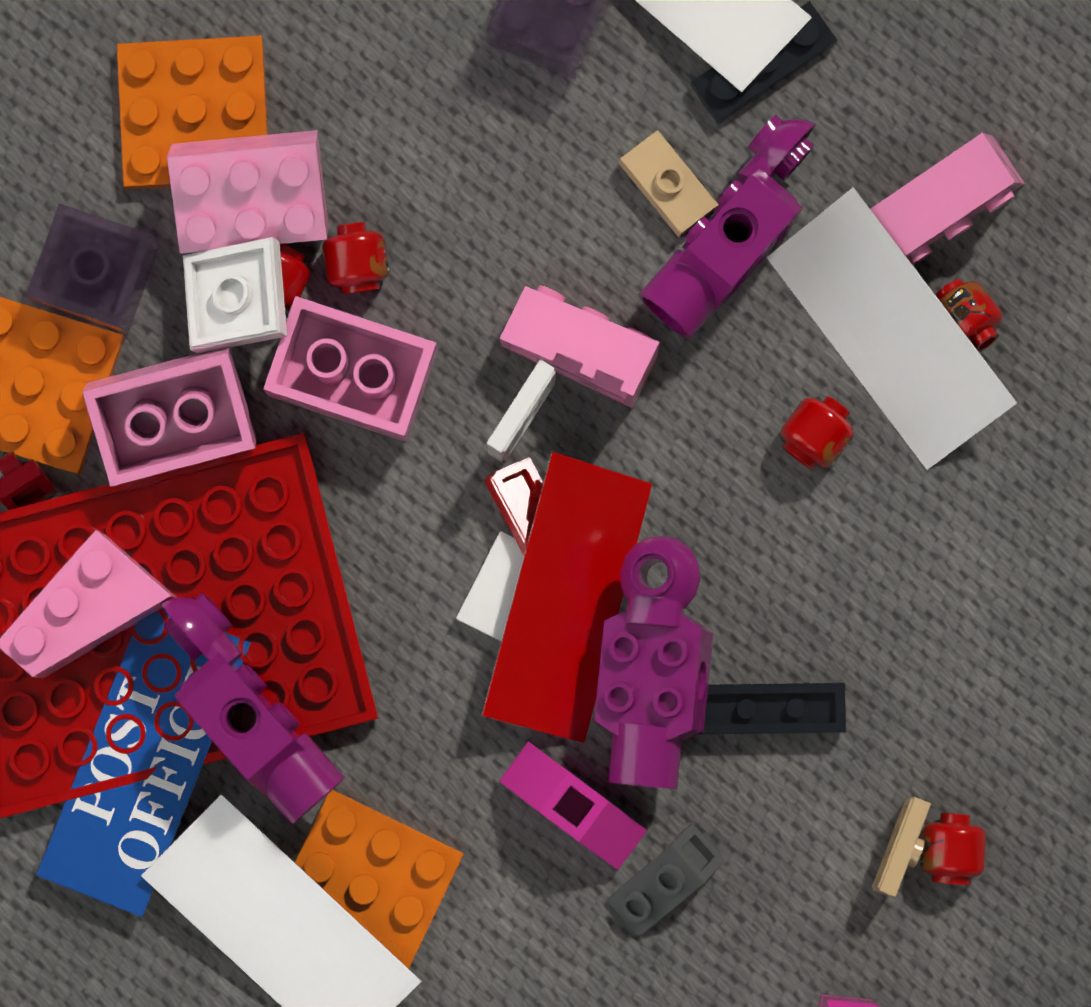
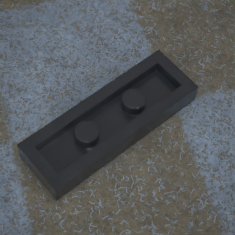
(724, 99)
(775, 708)

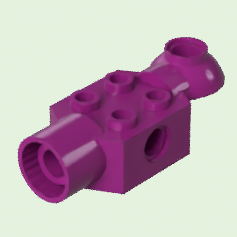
(714, 267)
(653, 667)
(271, 754)

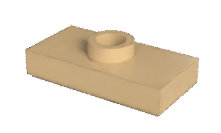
(668, 183)
(903, 847)

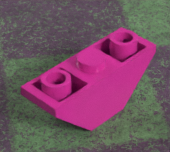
(573, 806)

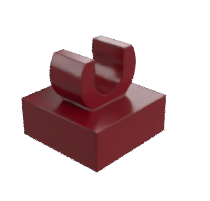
(23, 483)

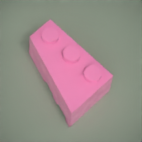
(948, 196)
(580, 344)
(82, 607)

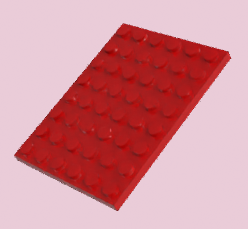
(230, 527)

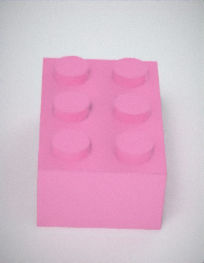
(248, 190)
(351, 369)
(169, 415)

